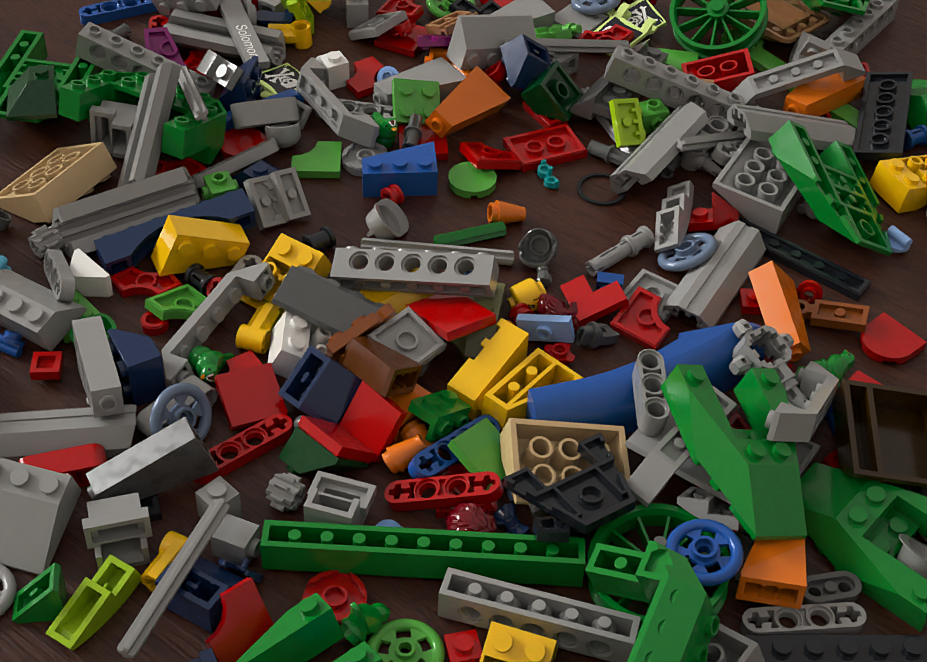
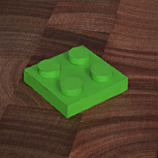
(412, 97)

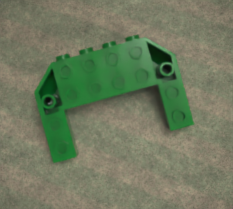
(182, 133)
(679, 611)

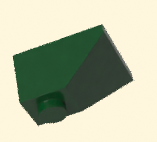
(552, 93)
(33, 95)
(308, 456)

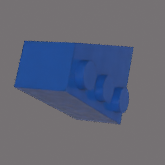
(410, 168)

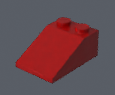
(725, 69)

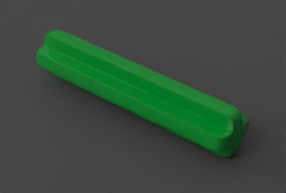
(471, 234)

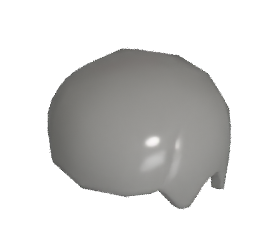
(284, 134)

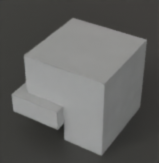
(112, 125)
(338, 500)
(119, 529)

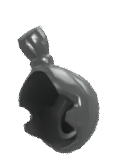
(538, 251)

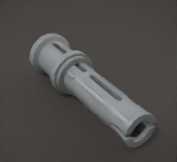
(628, 247)

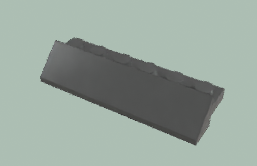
(602, 91)
(324, 301)

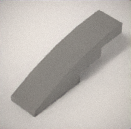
(674, 216)

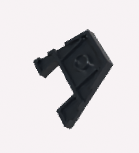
(584, 498)

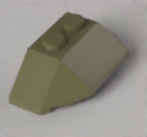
(470, 344)

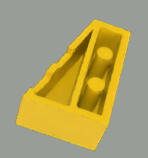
(197, 241)
(491, 365)
(510, 394)

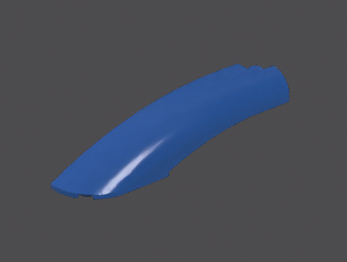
(610, 395)

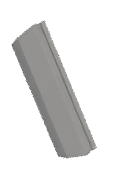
(211, 33)
(763, 122)
(147, 129)
(658, 148)
(123, 207)
(714, 284)
(57, 429)

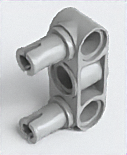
(702, 159)

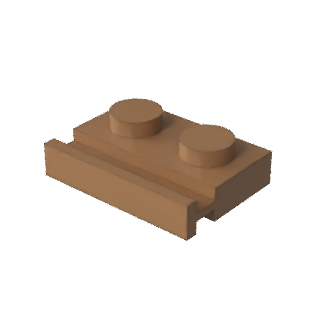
(446, 24)

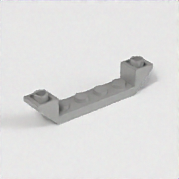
(799, 73)
(350, 126)
(249, 281)
(798, 424)
(666, 459)

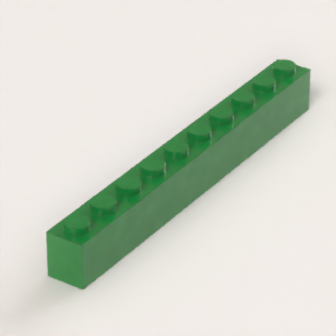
(420, 552)

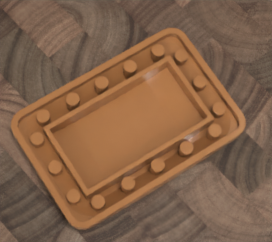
(787, 20)

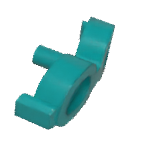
(545, 172)

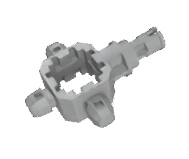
(775, 347)

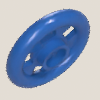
(724, 538)

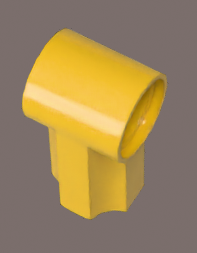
(296, 33)
(257, 333)
(168, 551)

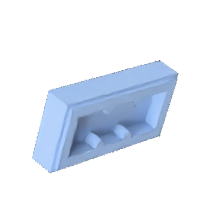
(547, 327)

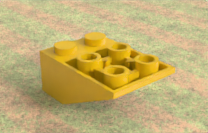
(902, 182)
(281, 257)
(517, 645)

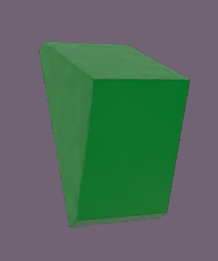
(41, 598)

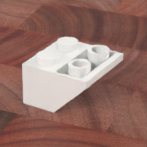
(291, 340)

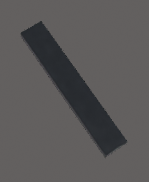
(812, 265)

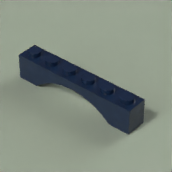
(131, 245)

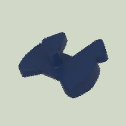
(507, 517)
(257, 577)

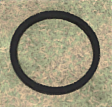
(599, 203)

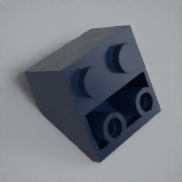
(523, 61)
(247, 86)
(137, 366)
(320, 386)
(199, 594)

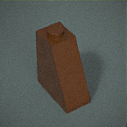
(381, 366)

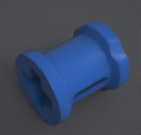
(915, 137)

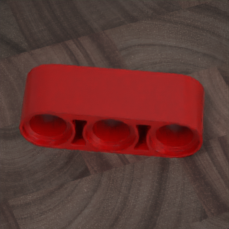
(70, 461)

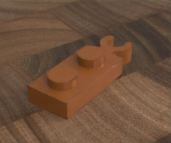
(836, 315)
(360, 327)

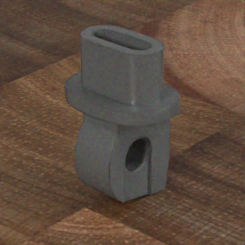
(595, 335)

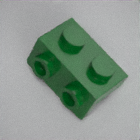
(442, 411)

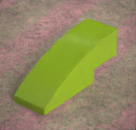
(94, 603)

